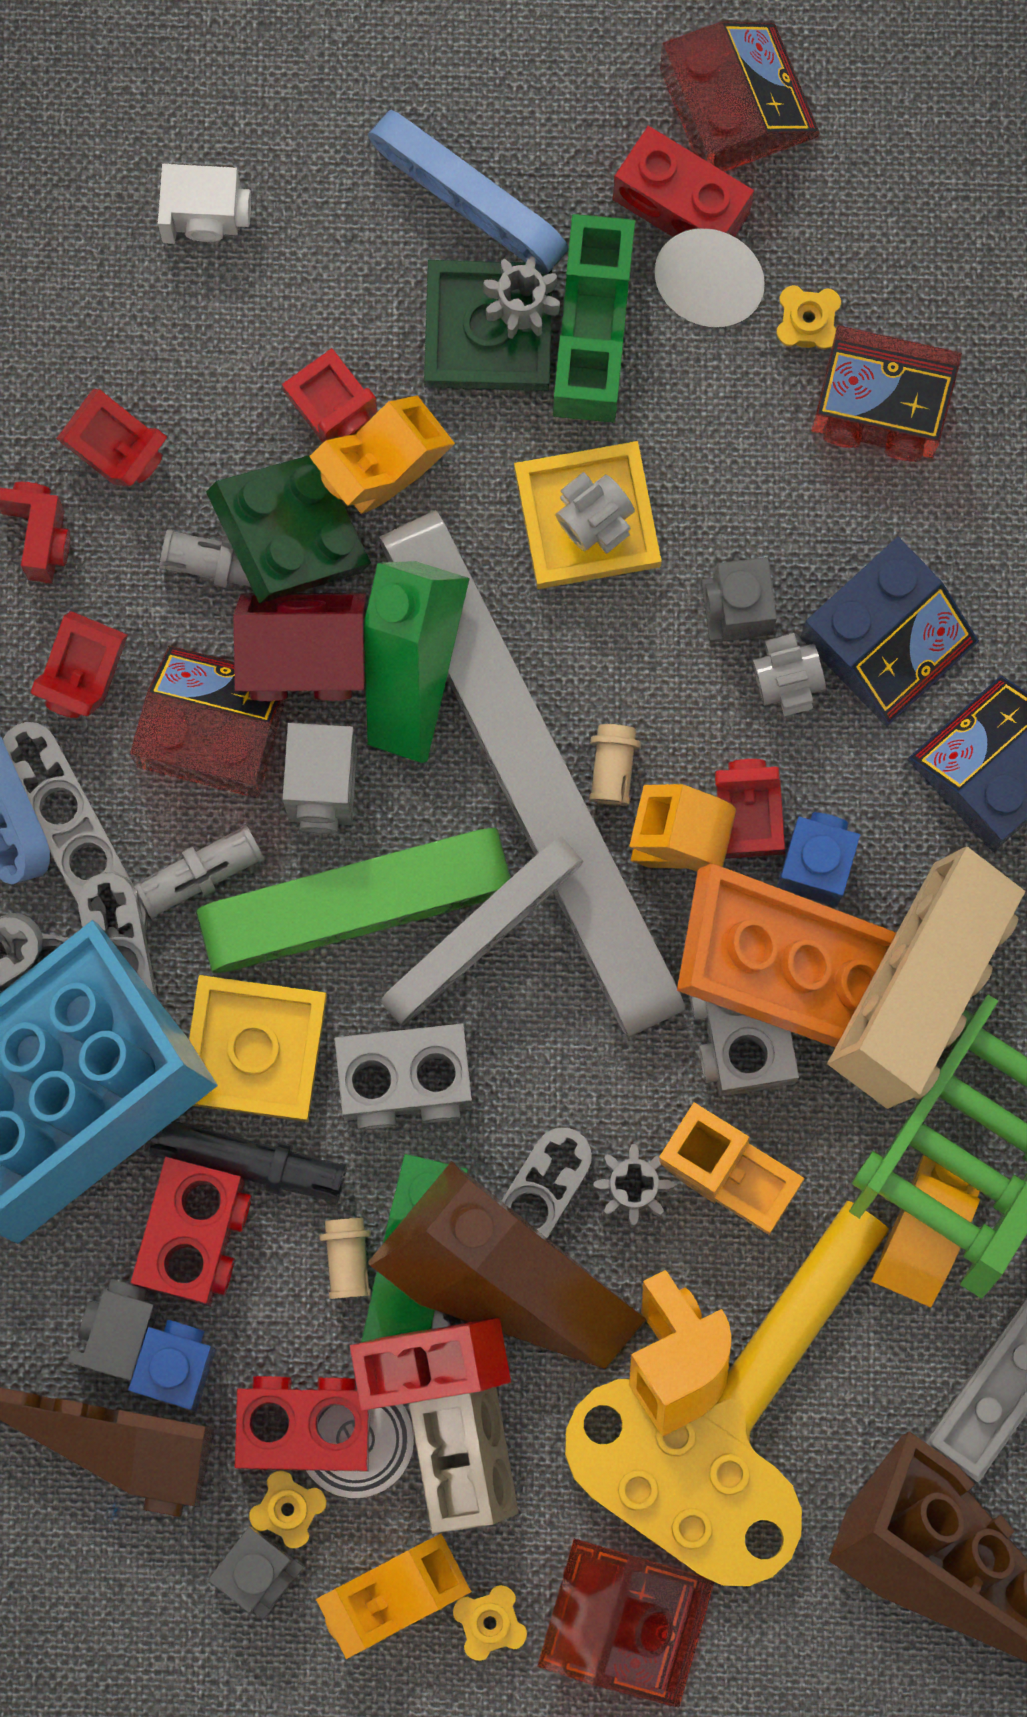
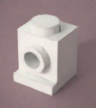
(201, 202)

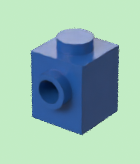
(819, 858)
(173, 1365)

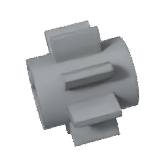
(528, 282)
(595, 512)
(789, 674)
(619, 1197)

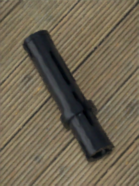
(253, 1161)

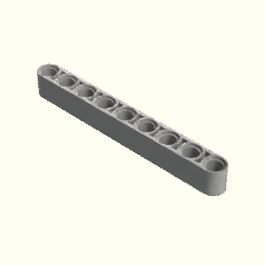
(544, 794)

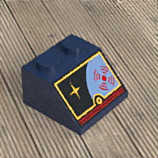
(890, 631)
(982, 762)

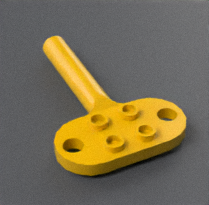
(705, 1481)

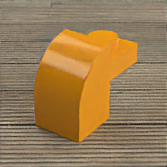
(383, 454)
(680, 828)
(729, 1170)
(916, 1256)
(688, 1365)
(393, 1596)

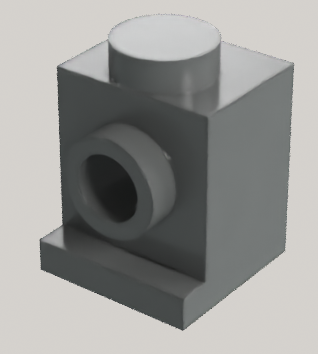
(739, 600)
(115, 1330)
(256, 1573)

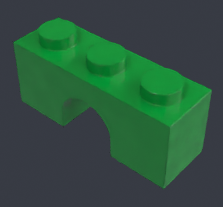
(593, 318)

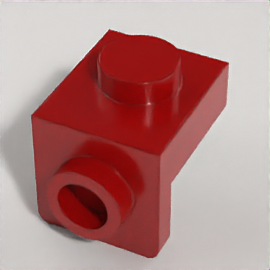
(330, 397)
(112, 440)
(45, 539)
(80, 666)
(758, 805)

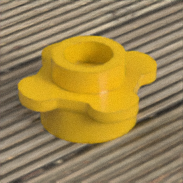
(803, 334)
(269, 1513)
(507, 1629)

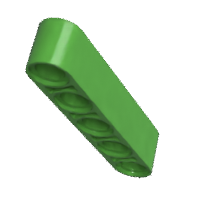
(353, 900)

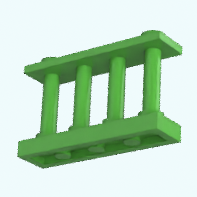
(985, 1247)

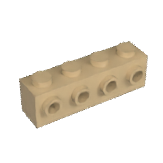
(928, 979)

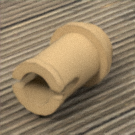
(613, 764)
(347, 1257)

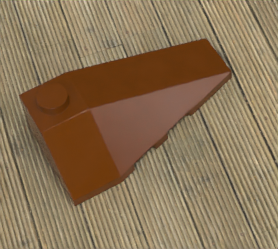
(484, 1262)
(128, 1449)
(935, 1549)

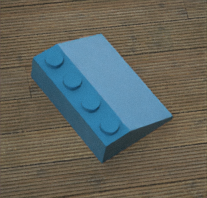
(83, 1076)

